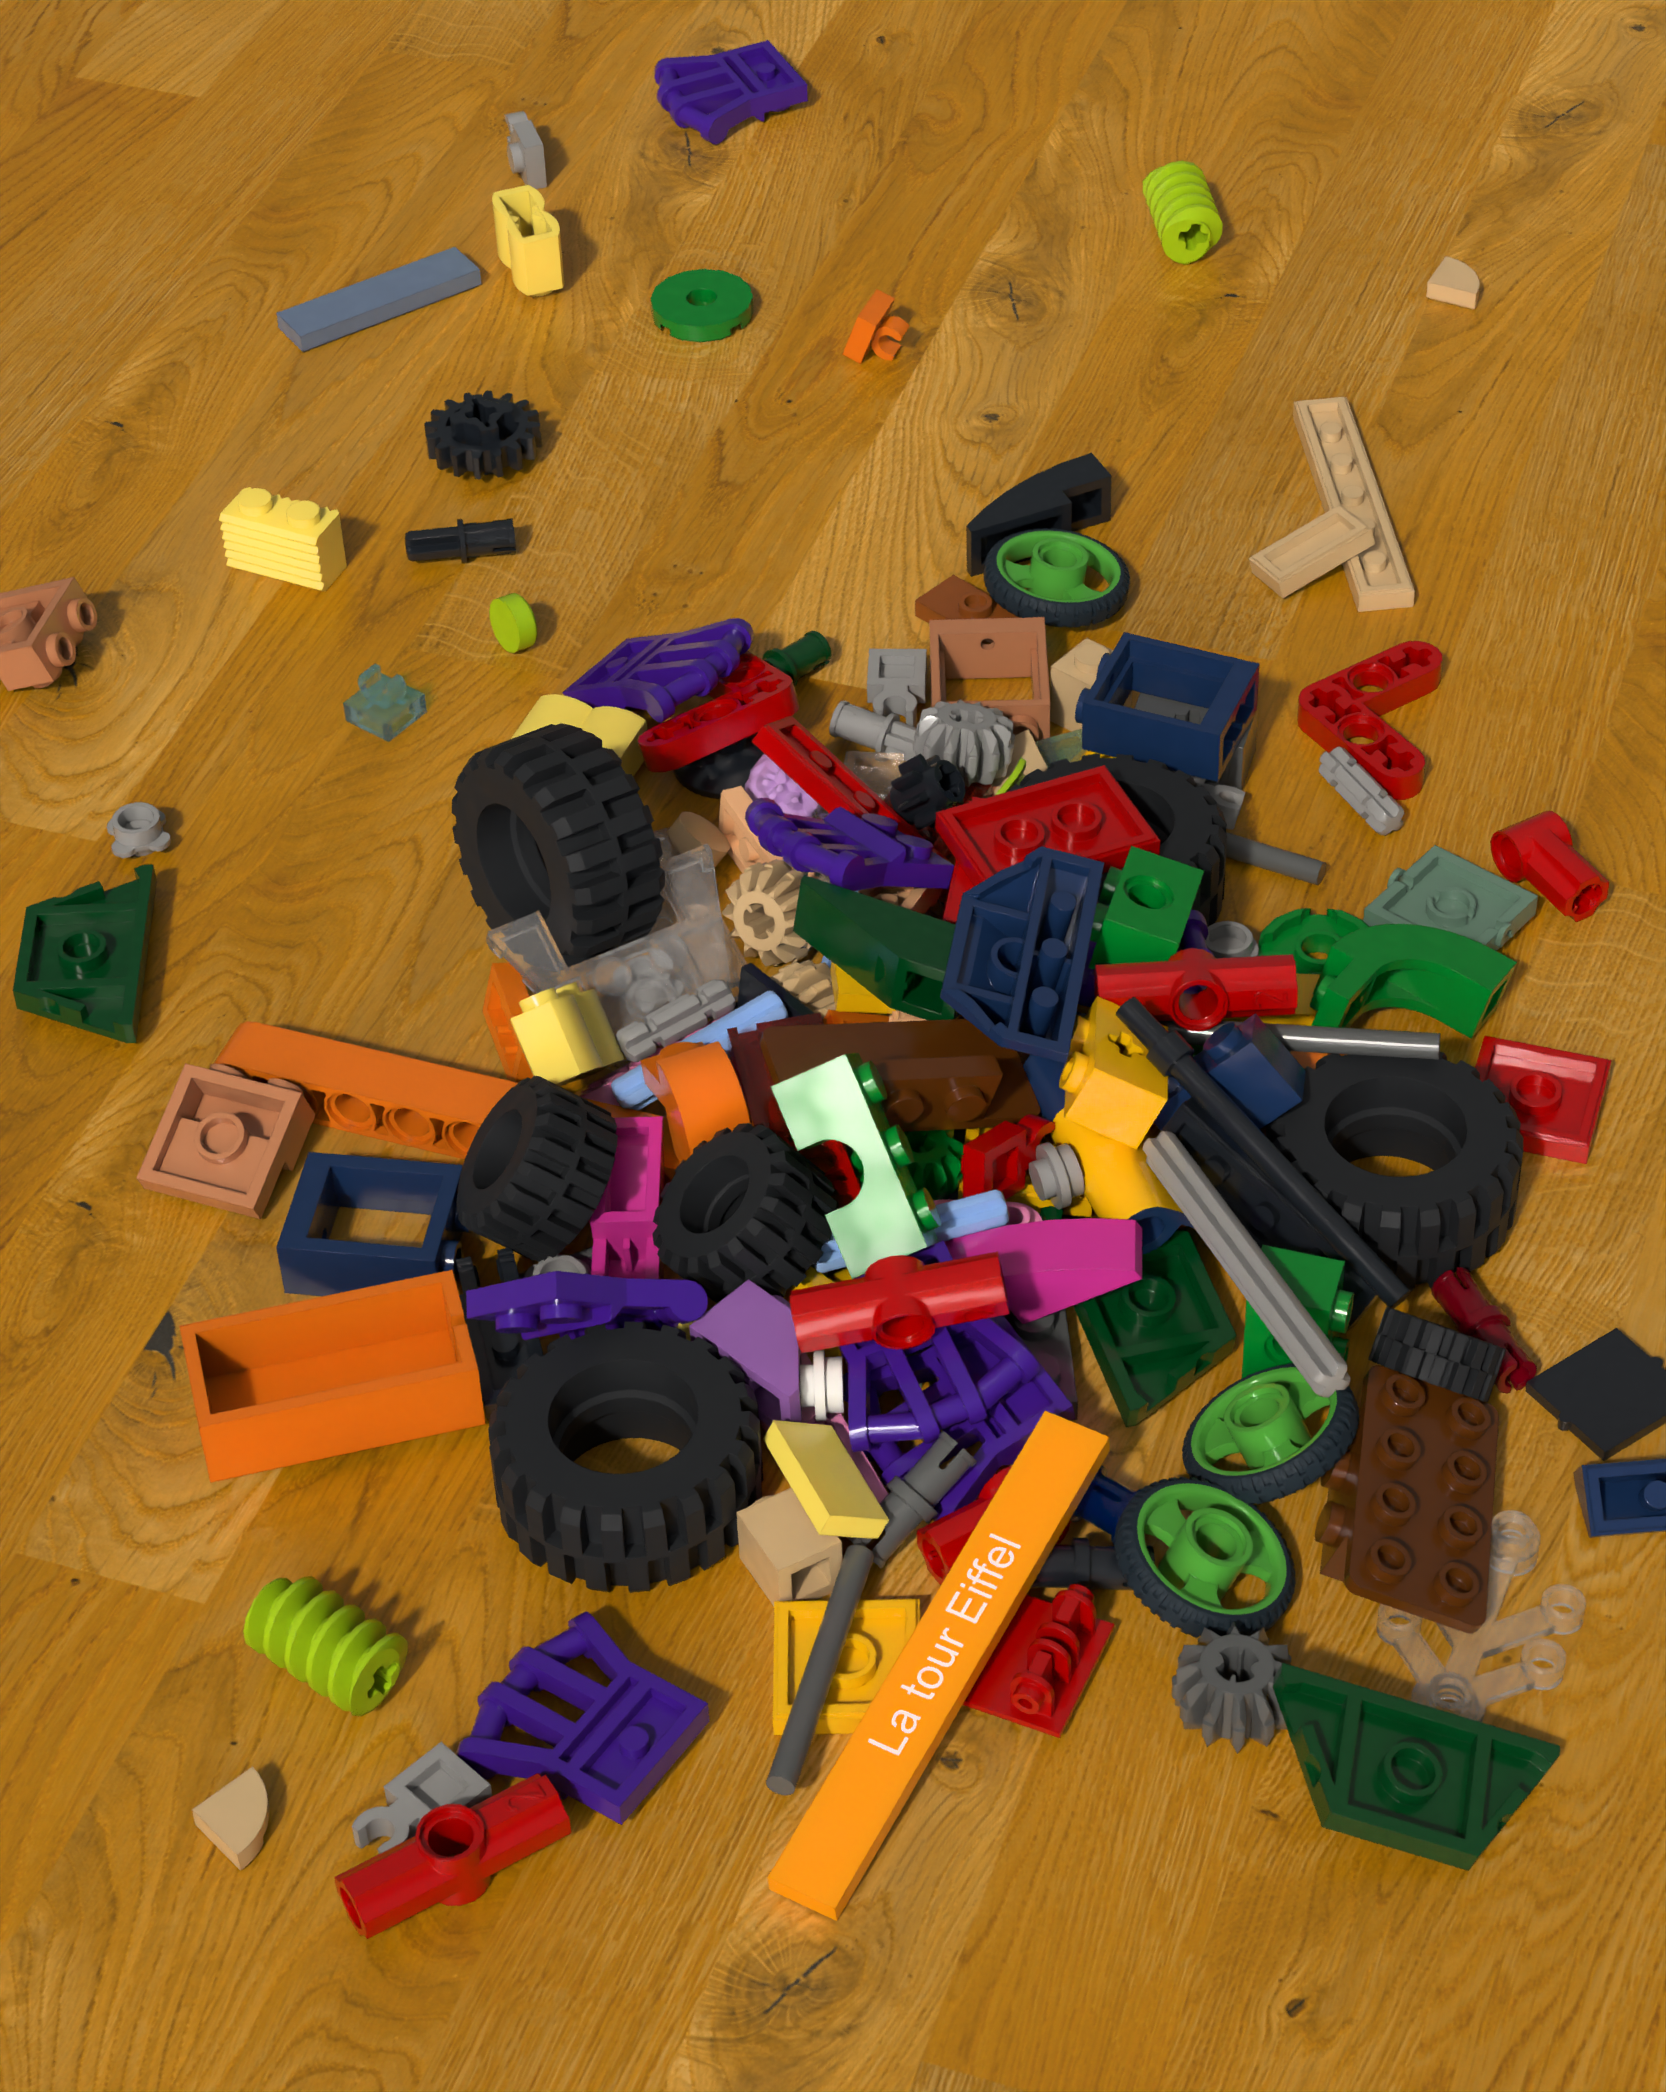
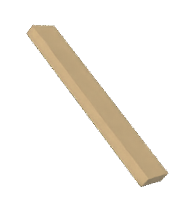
(1346, 478)

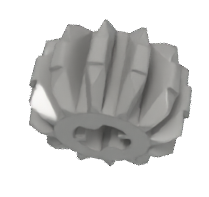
(968, 736)

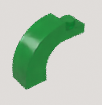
(1411, 970)

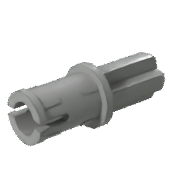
(872, 729)

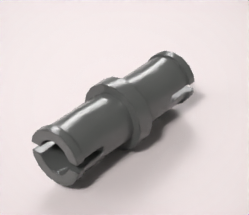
(917, 1495)

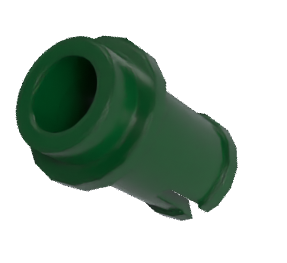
(800, 656)

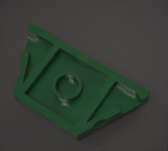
(88, 956)
(1157, 1330)
(1405, 1768)

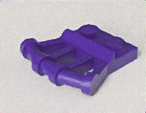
(728, 87)
(664, 669)
(848, 849)
(574, 1301)
(928, 1420)
(1001, 1434)
(613, 1750)

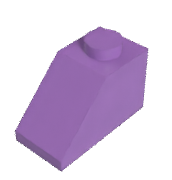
(762, 1341)

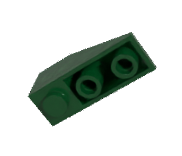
(880, 945)

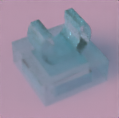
(384, 704)

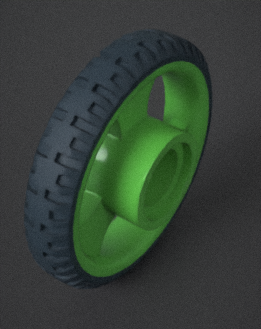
(1055, 577)
(1266, 1424)
(1203, 1556)

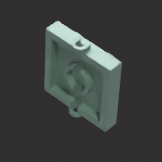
(1453, 897)

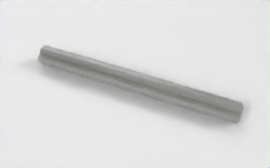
(1247, 1265)

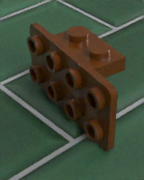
(931, 1069)
(1414, 1501)

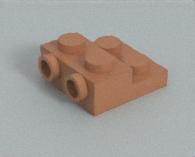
(42, 631)
(226, 1139)

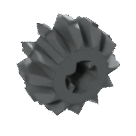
(1228, 1686)

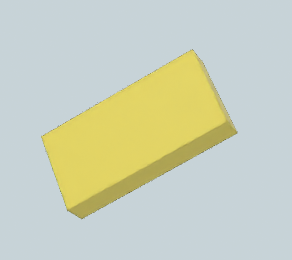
(825, 1480)

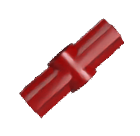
(1233, 987)
(899, 1302)
(424, 1873)

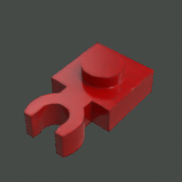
(1002, 1156)

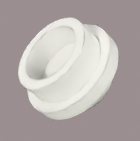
(822, 1385)

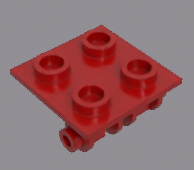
(1043, 1661)

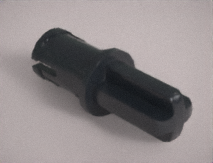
(462, 541)

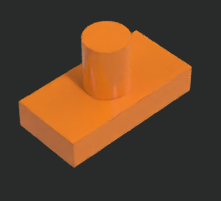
(500, 1005)

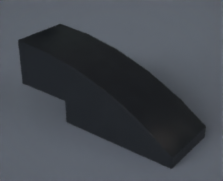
(1061, 497)

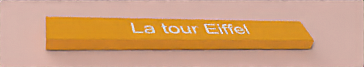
(938, 1667)

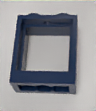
(1175, 673)
(329, 1181)

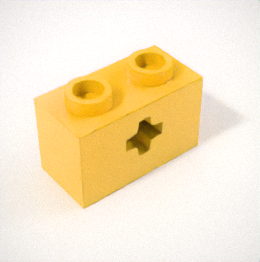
(1110, 1079)

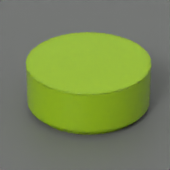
(513, 622)

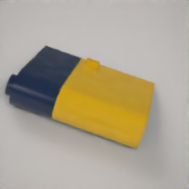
(1114, 1174)

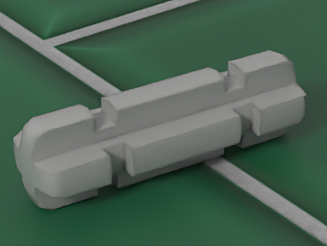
(1361, 791)
(675, 1020)

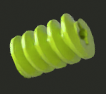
(1182, 211)
(325, 1643)

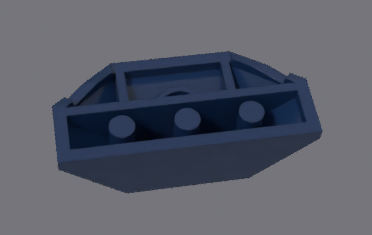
(1025, 951)

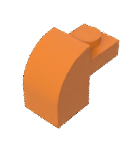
(697, 1092)

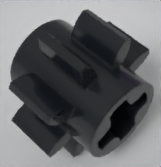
(926, 789)

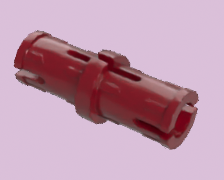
(1484, 1321)

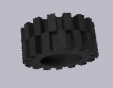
(1437, 1354)

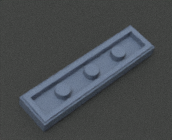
(378, 299)

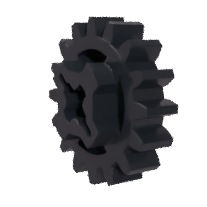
(483, 434)

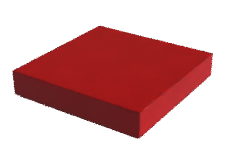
(1551, 1092)

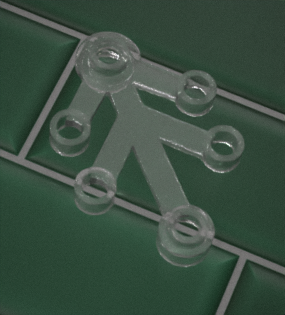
(1512, 1554)

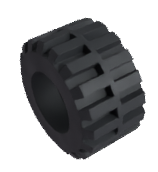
(537, 1169)
(744, 1213)

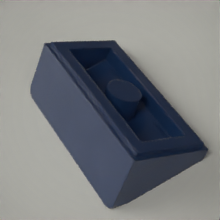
(1622, 1497)

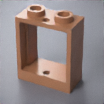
(1016, 652)

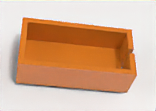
(332, 1375)

